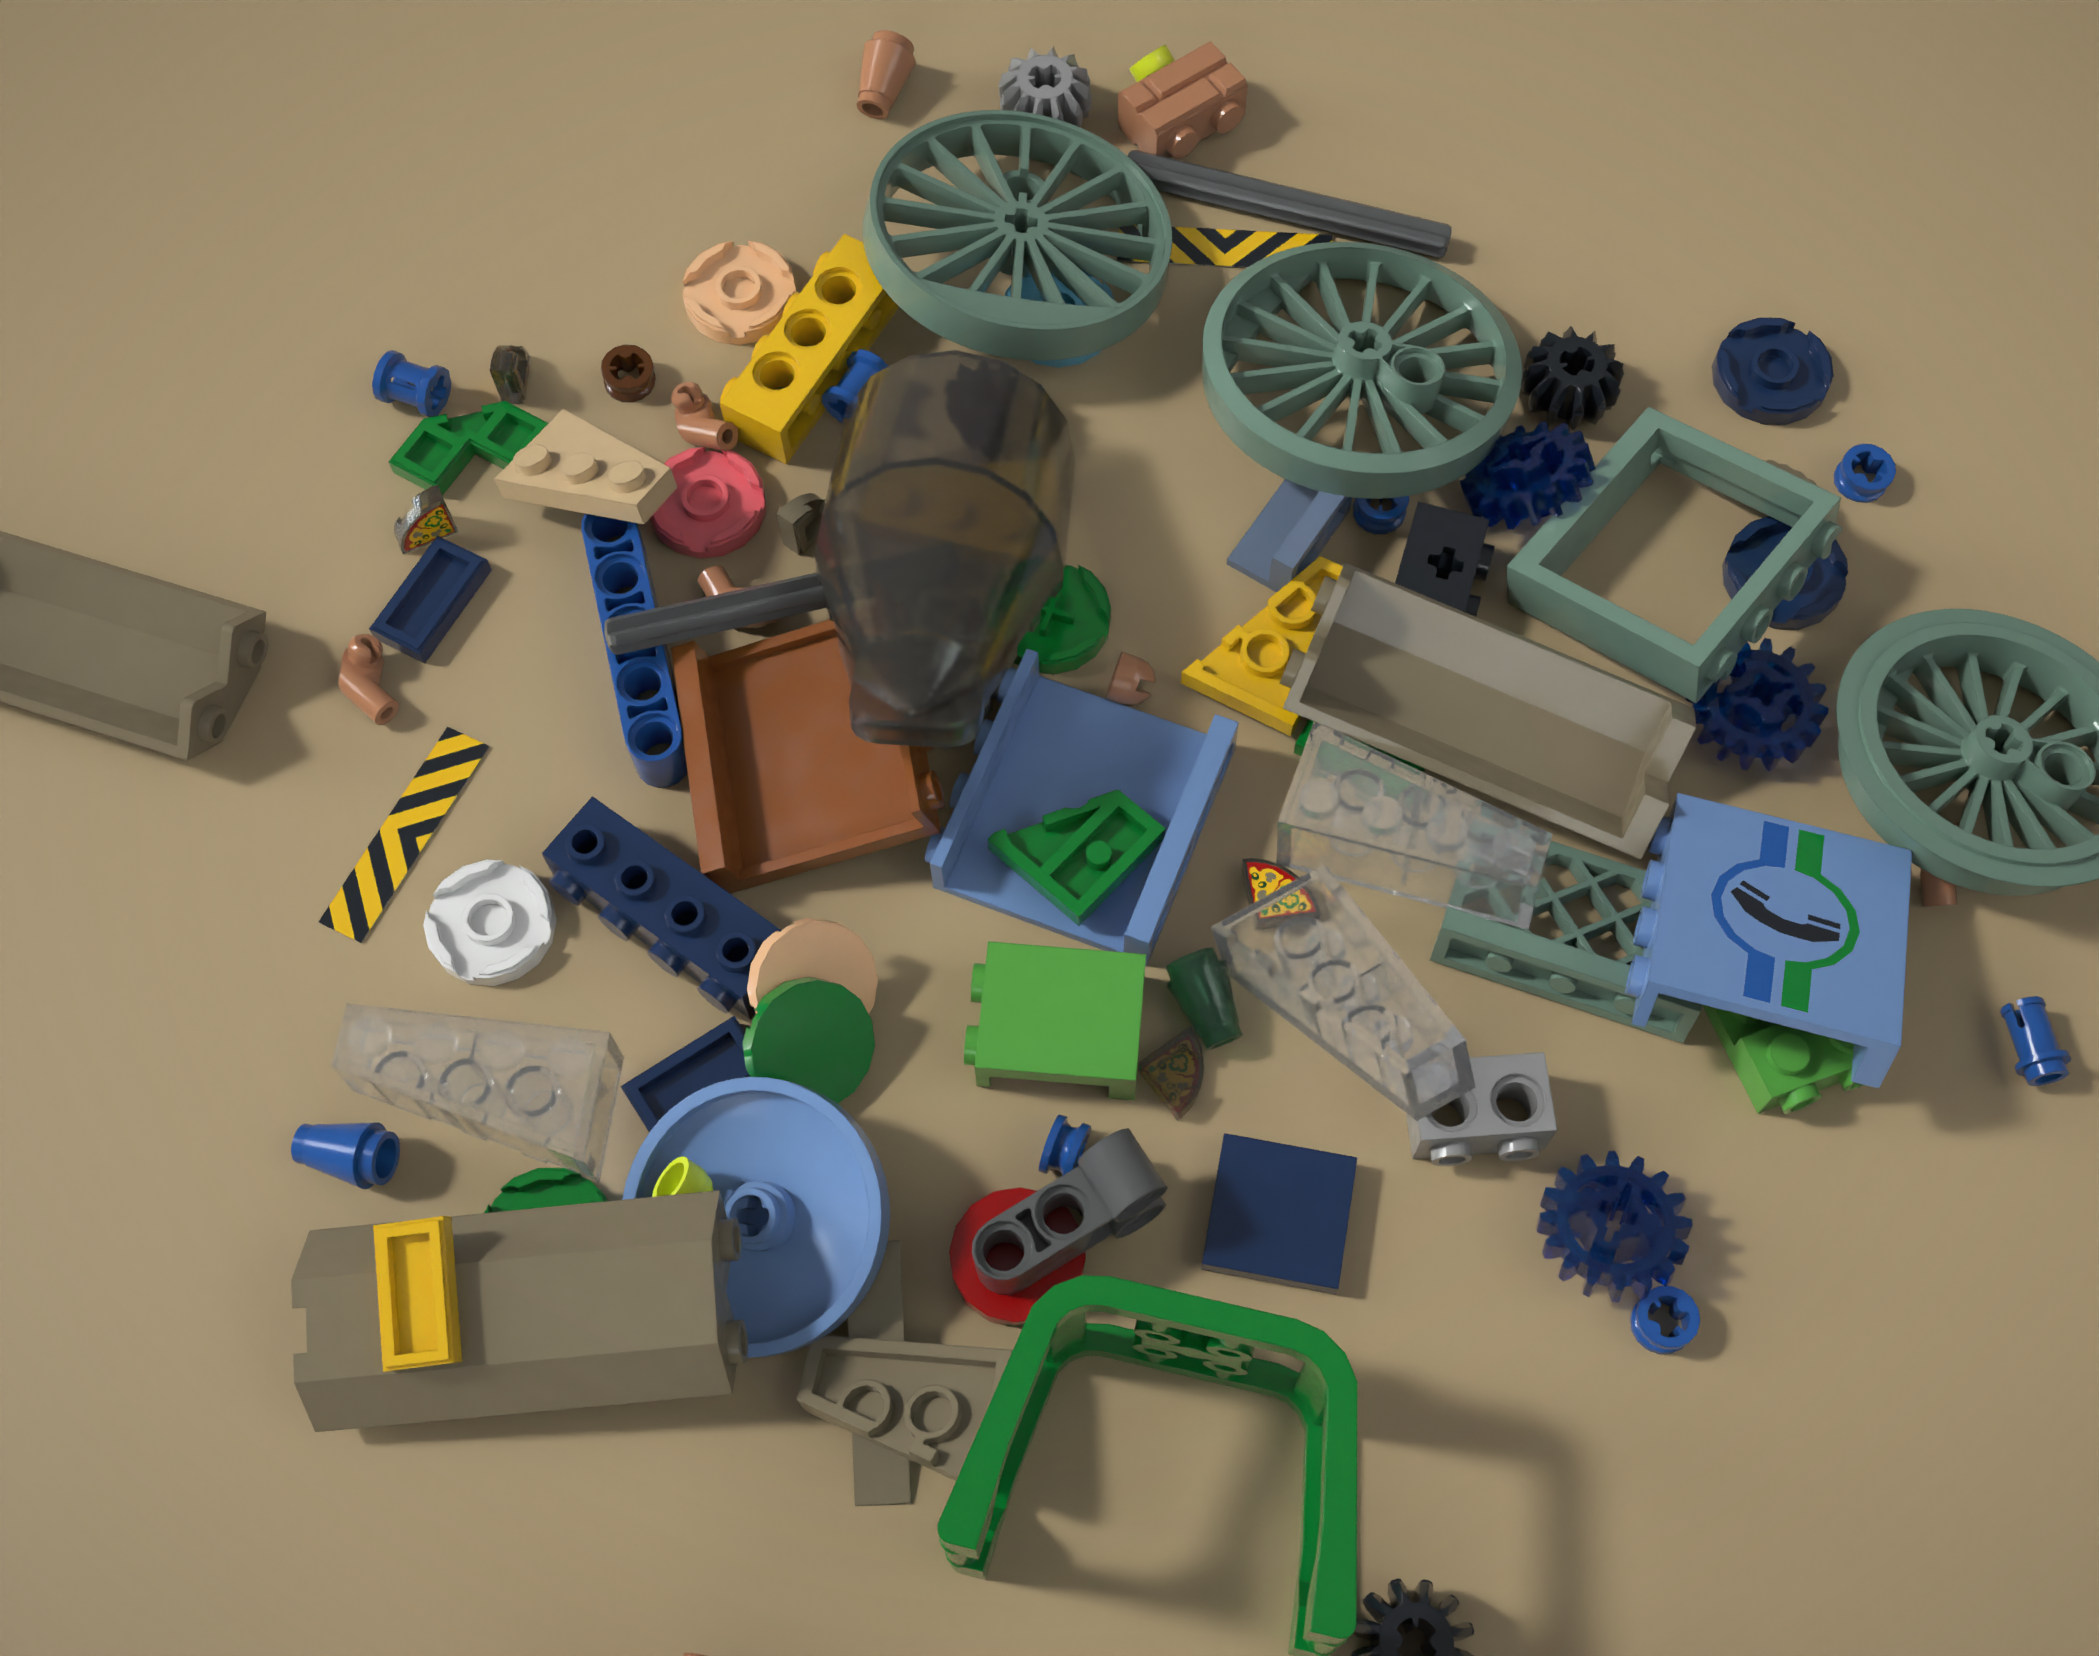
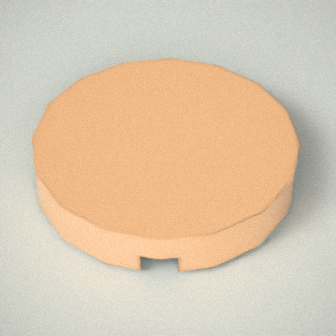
(737, 291)
(814, 950)

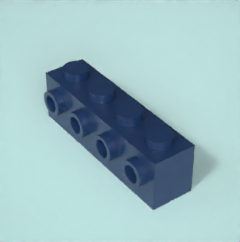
(660, 901)

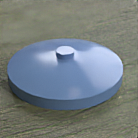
(803, 1197)

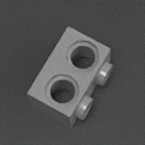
(1483, 1126)

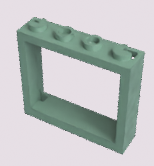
(1688, 669)

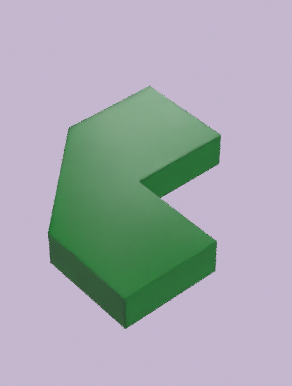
(445, 445)

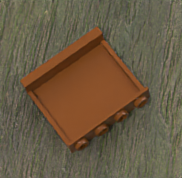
(780, 770)

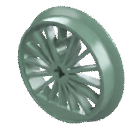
(1980, 752)

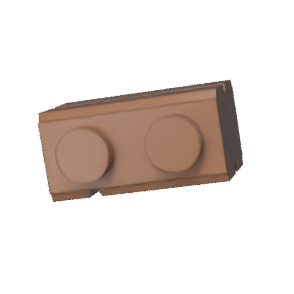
(1183, 103)

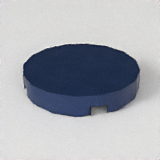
(1772, 371)
(1822, 586)

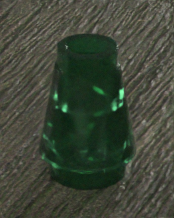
(1205, 996)

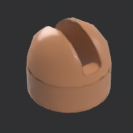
(1126, 679)

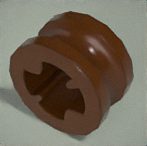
(628, 358)

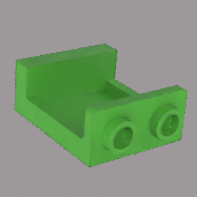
(1057, 1016)

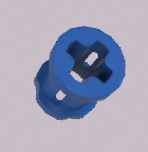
(860, 367)
(404, 372)

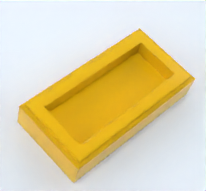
(417, 1293)

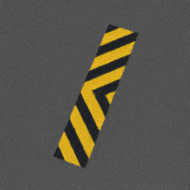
(1228, 246)
(403, 835)

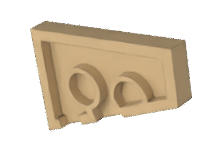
(586, 472)

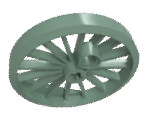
(1018, 235)
(1358, 363)

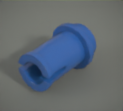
(2035, 1042)

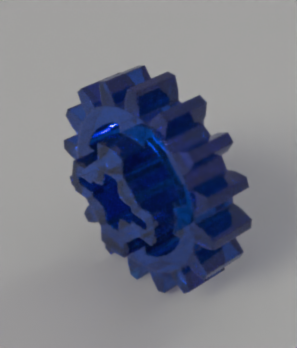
(1529, 475)
(1757, 702)
(1644, 1237)

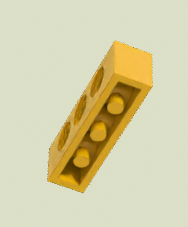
(836, 313)

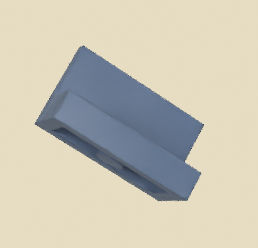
(1288, 534)

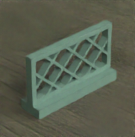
(1566, 966)

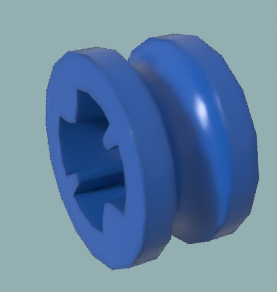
(1873, 460)
(1378, 520)
(1064, 1146)
(1680, 1307)

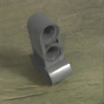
(1111, 1190)

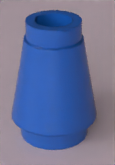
(348, 1151)

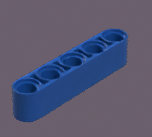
(642, 721)

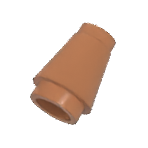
(884, 71)

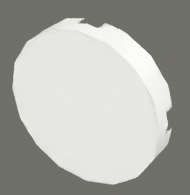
(490, 923)

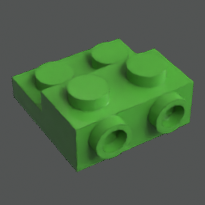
(1782, 1062)

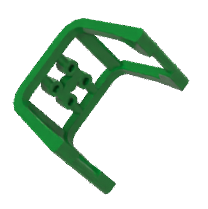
(1201, 1342)

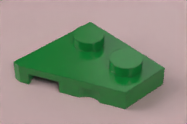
(1081, 852)

